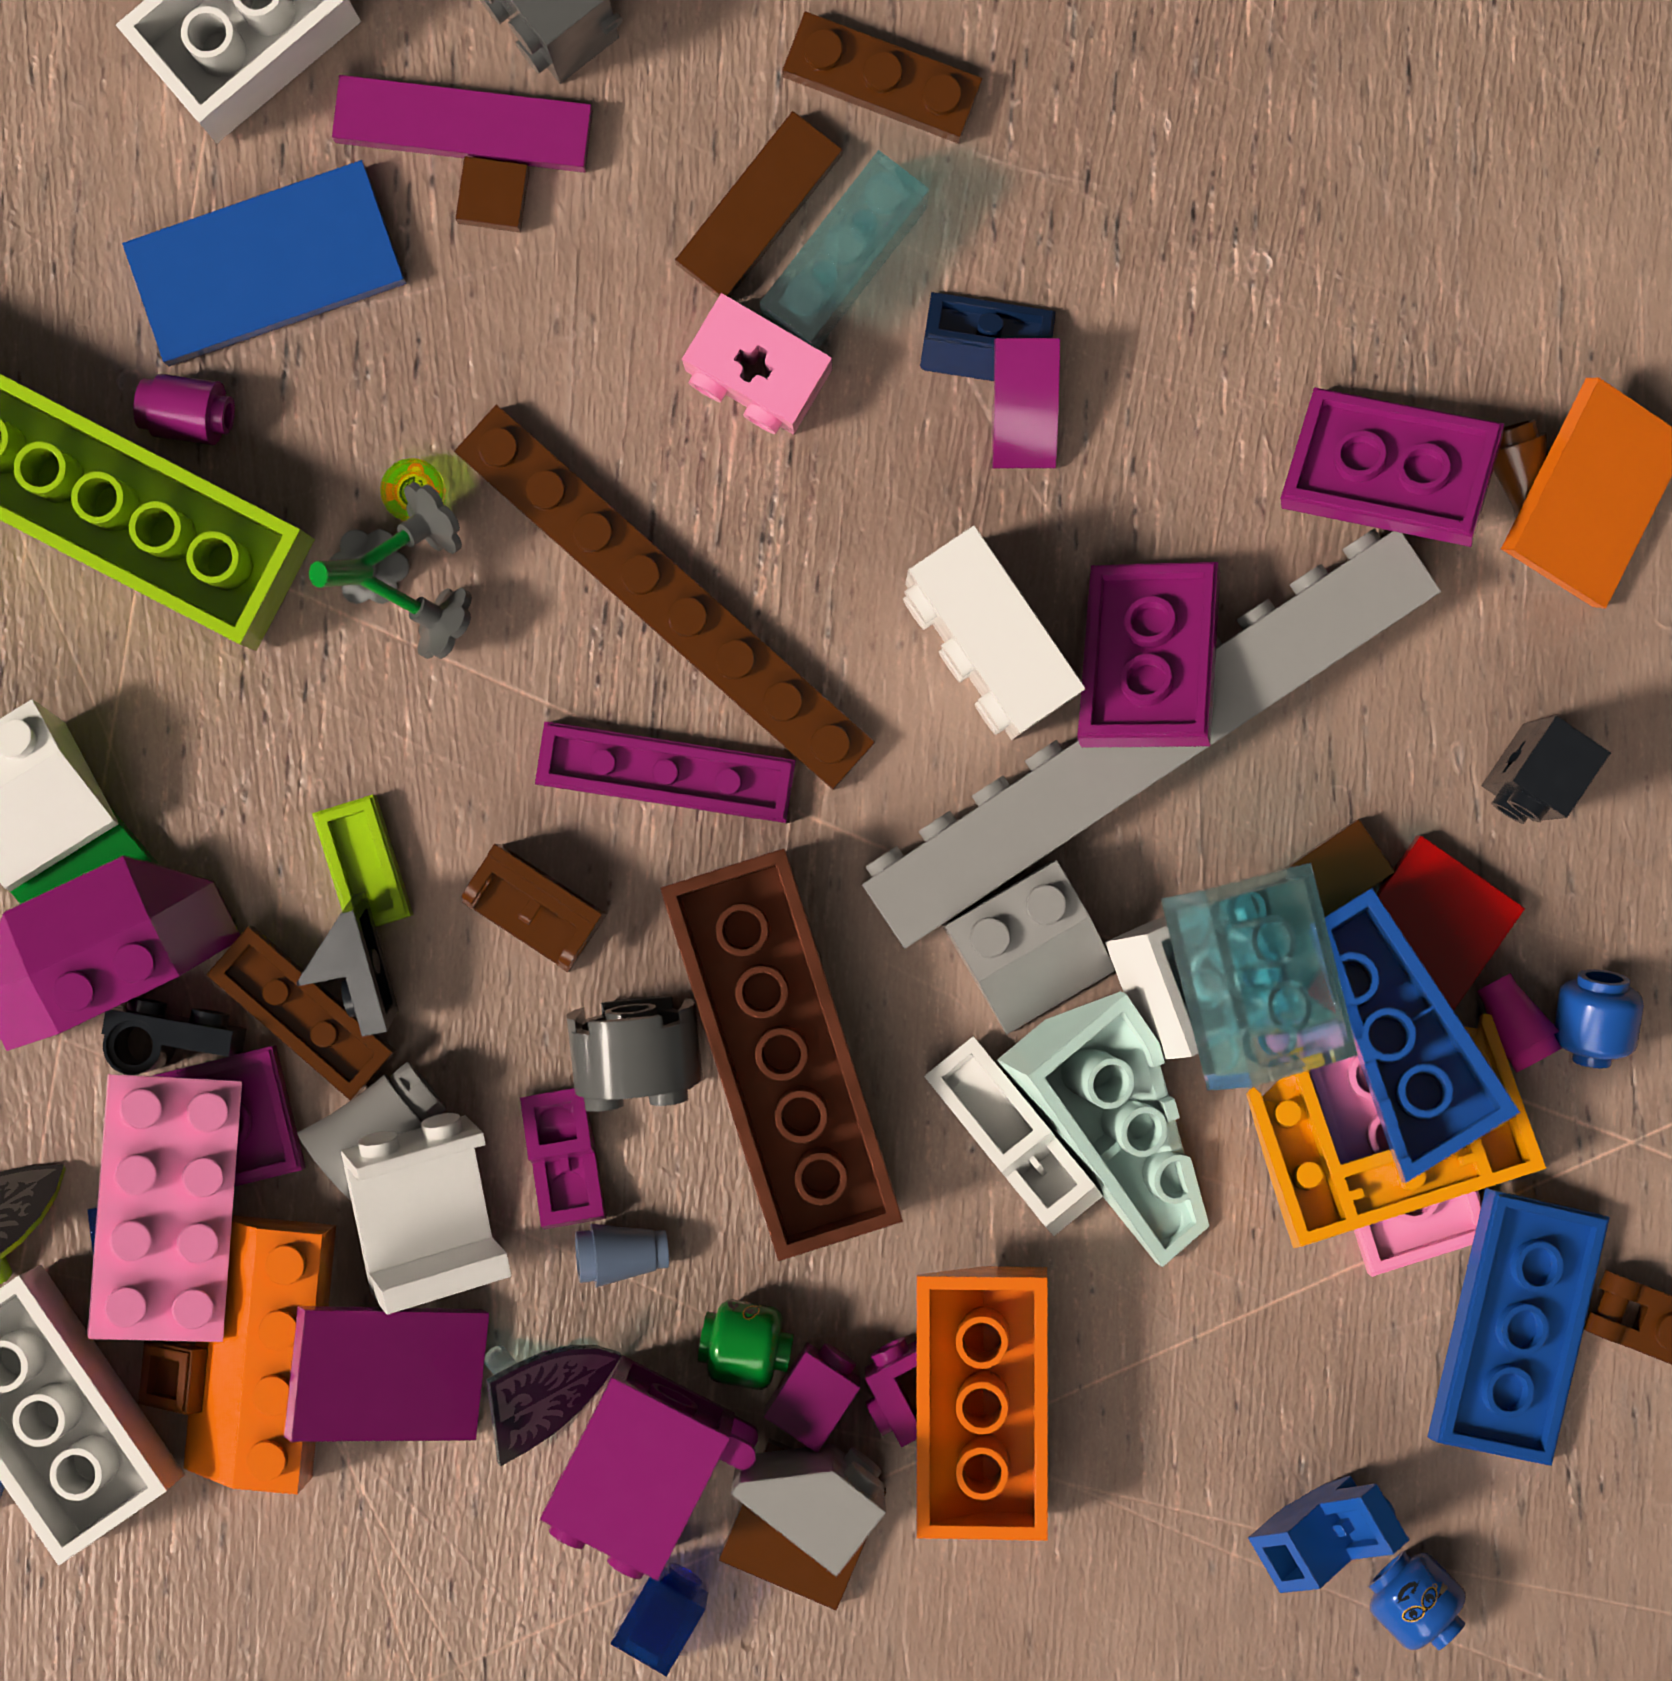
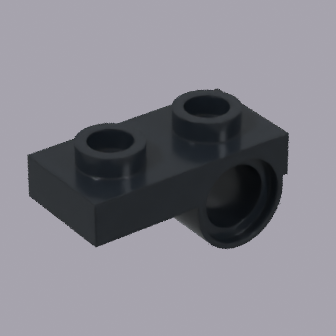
(202, 1032)

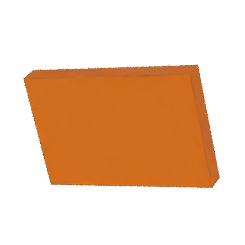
(1594, 494)

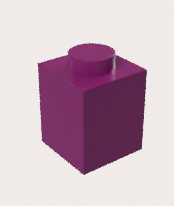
(813, 1394)

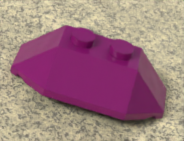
(103, 944)

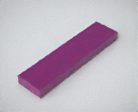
(462, 123)
(665, 772)

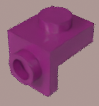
(891, 1405)

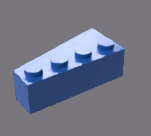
(1413, 1050)

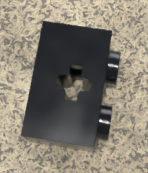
(1544, 771)

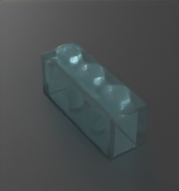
(846, 251)

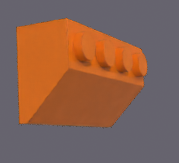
(248, 1375)
(982, 1404)

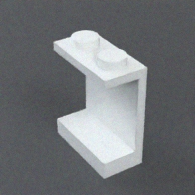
(422, 1212)

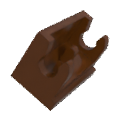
(532, 906)

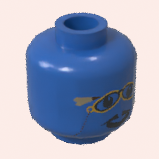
(1417, 1601)

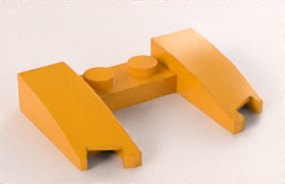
(1329, 1198)

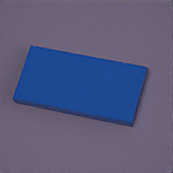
(264, 263)
(1518, 1327)

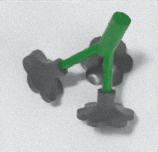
(372, 567)

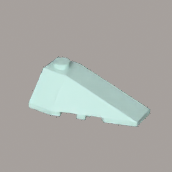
(1106, 1101)

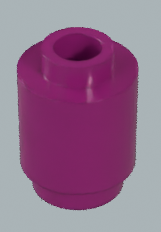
(183, 409)

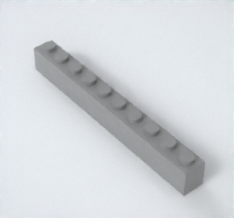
(1082, 785)

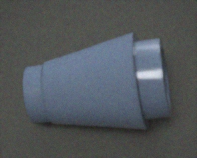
(619, 1253)

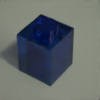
(661, 1617)

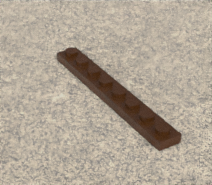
(664, 597)

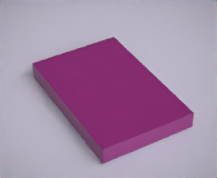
(1392, 466)
(1150, 655)
(386, 1374)

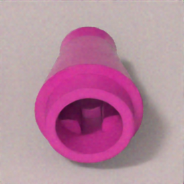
(1521, 1025)

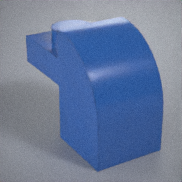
(1324, 1532)

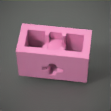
(738, 335)

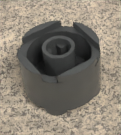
(635, 1052)

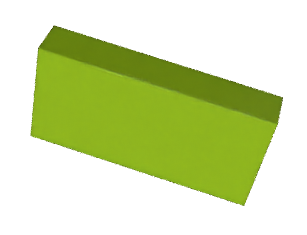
(363, 858)

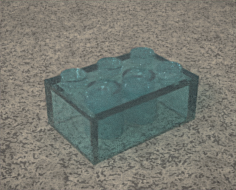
(1259, 978)

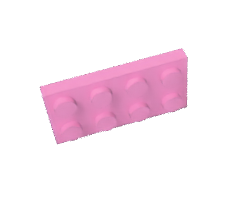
(164, 1209)

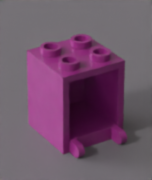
(643, 1468)

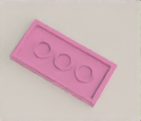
(1359, 1134)

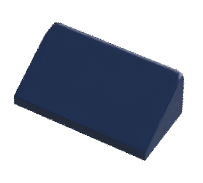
(964, 329)

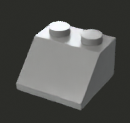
(1030, 946)
(815, 1499)

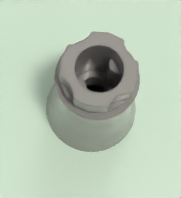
(387, 1105)

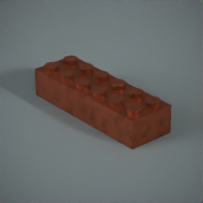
(781, 1054)

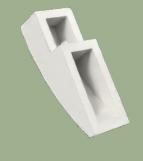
(1013, 1136)

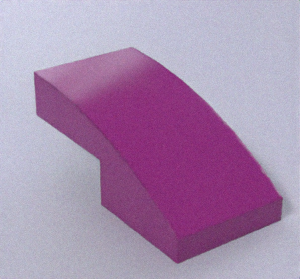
(1025, 402)
(563, 1159)

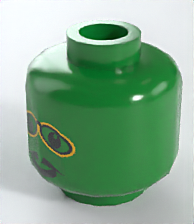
(744, 1344)

